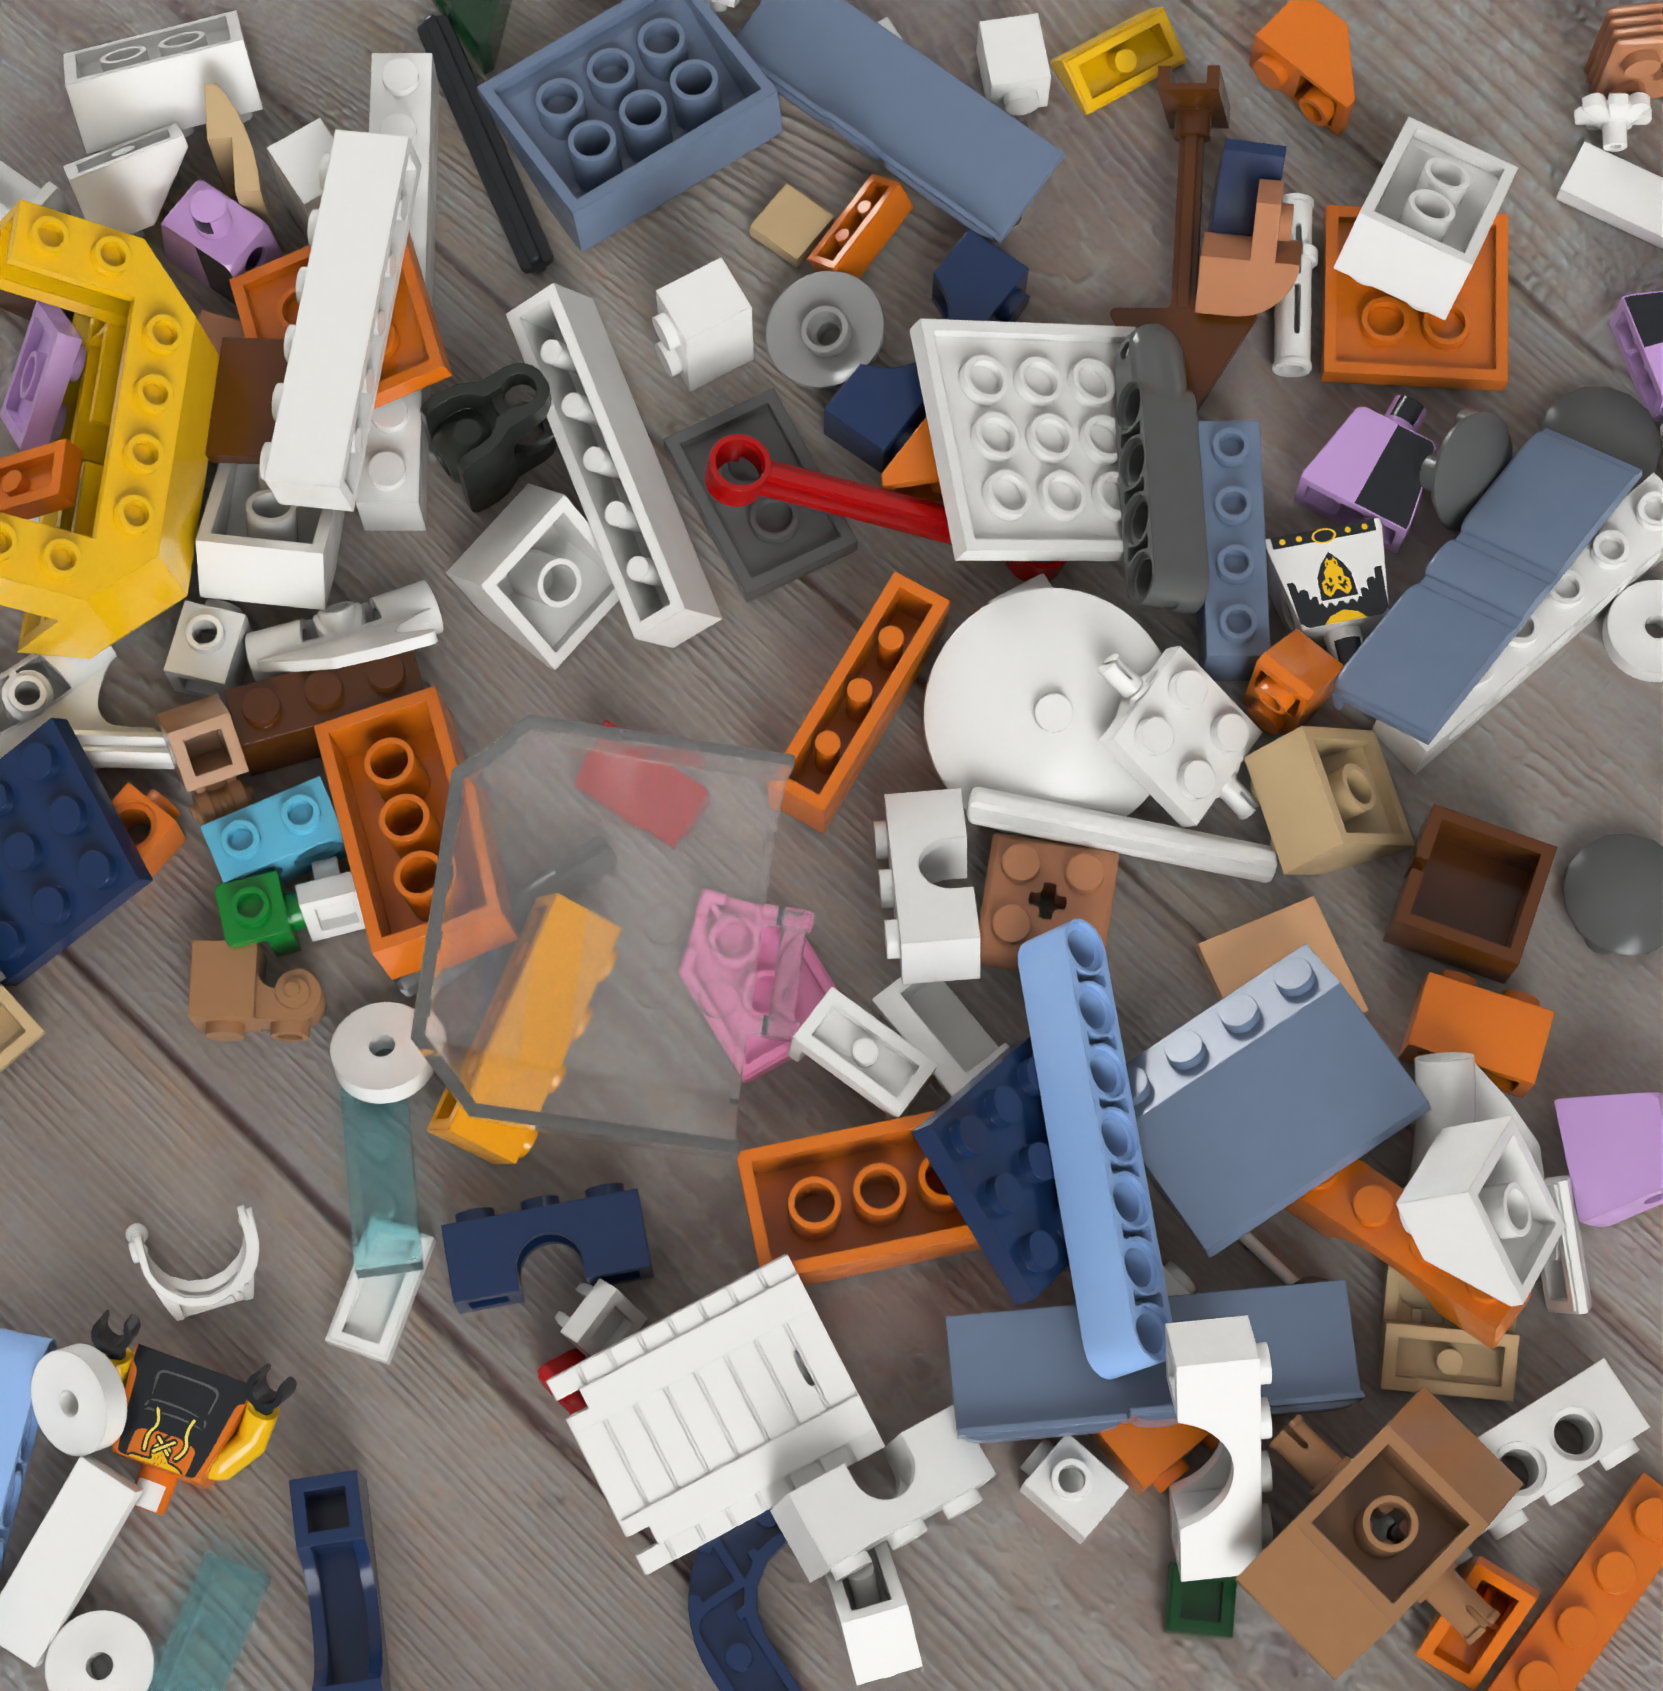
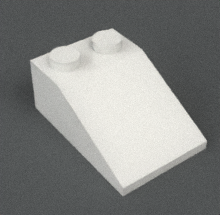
(1426, 218)
(264, 549)

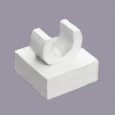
(329, 901)
(600, 1319)

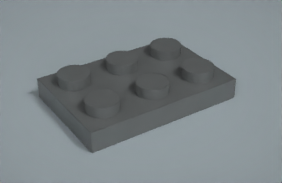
(768, 539)

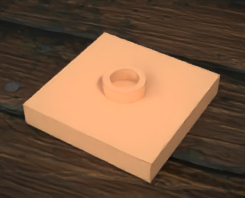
(1256, 946)

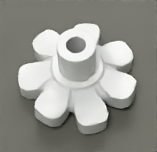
(1614, 116)

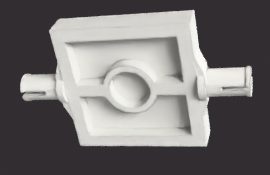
(1180, 736)

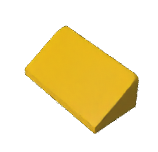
(1119, 59)

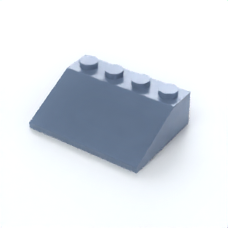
(631, 112)
(1265, 1099)

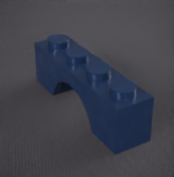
(885, 406)
(341, 1581)

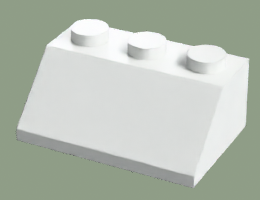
(159, 80)

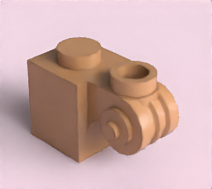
(207, 757)
(232, 995)

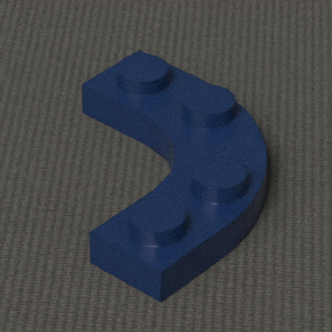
(726, 1608)

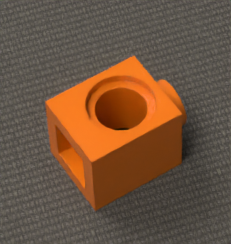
(157, 812)

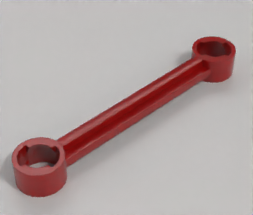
(837, 497)

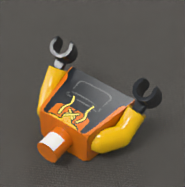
(185, 1416)

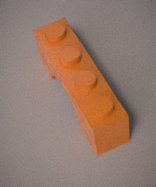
(1363, 1210)

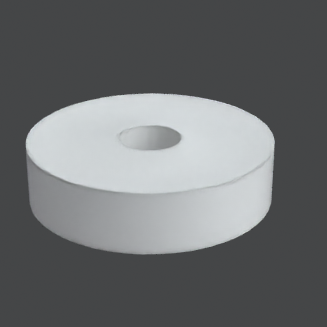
(1626, 635)
(375, 1077)
(79, 1399)
(95, 1634)

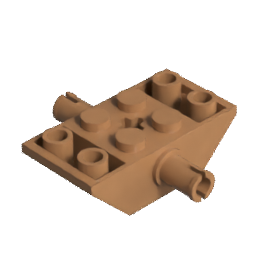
(1327, 1570)

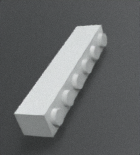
(341, 321)
(615, 468)

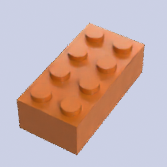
(390, 799)
(850, 1202)

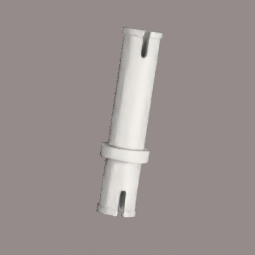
(1294, 311)

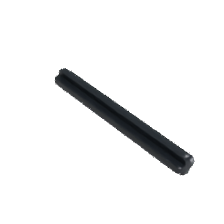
(486, 145)

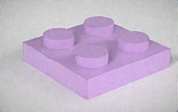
(45, 365)

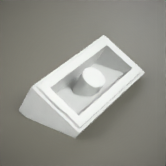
(1565, 1272)

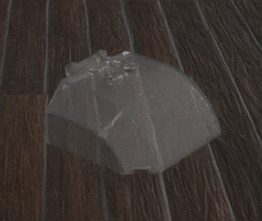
(606, 934)

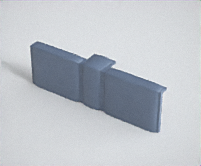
(901, 110)
(1484, 584)
(1031, 1378)

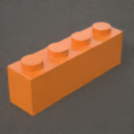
(862, 698)

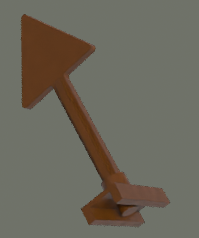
(1205, 338)

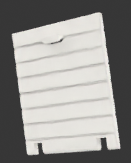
(716, 1412)

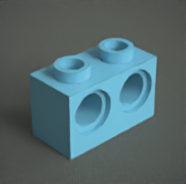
(277, 835)

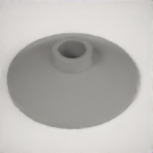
(808, 312)

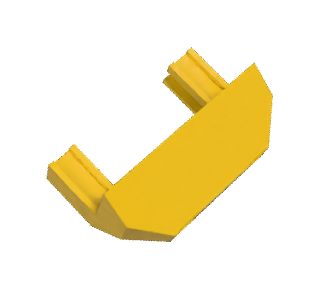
(141, 430)

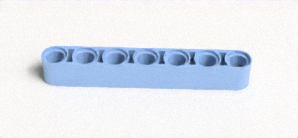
(1095, 1150)

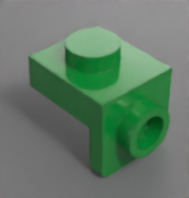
(260, 911)

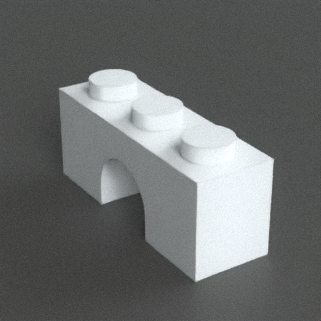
(933, 925)
(836, 1523)

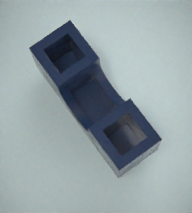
(490, 1249)

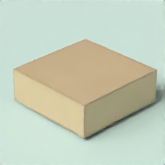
(791, 225)

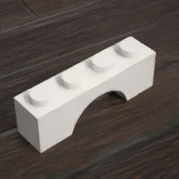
(1216, 1386)

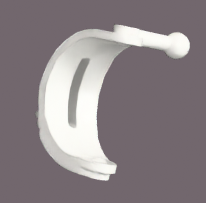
(192, 1297)

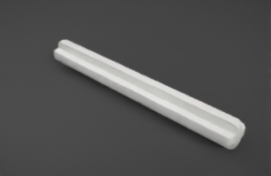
(1121, 834)

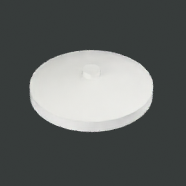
(1024, 705)

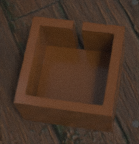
(1470, 894)

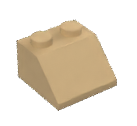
(1327, 799)

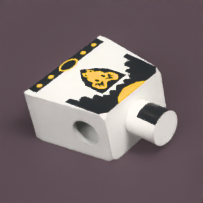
(1330, 584)

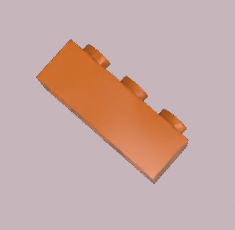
(862, 228)

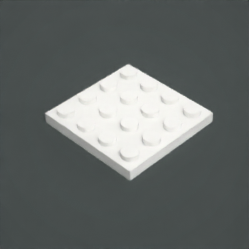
(1024, 436)

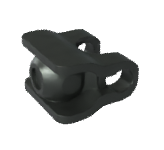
(479, 435)

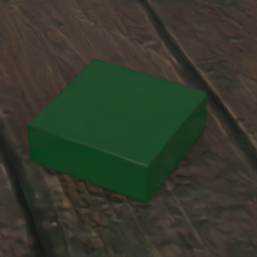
(1199, 1606)

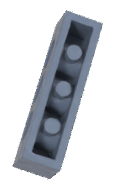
(1235, 612)

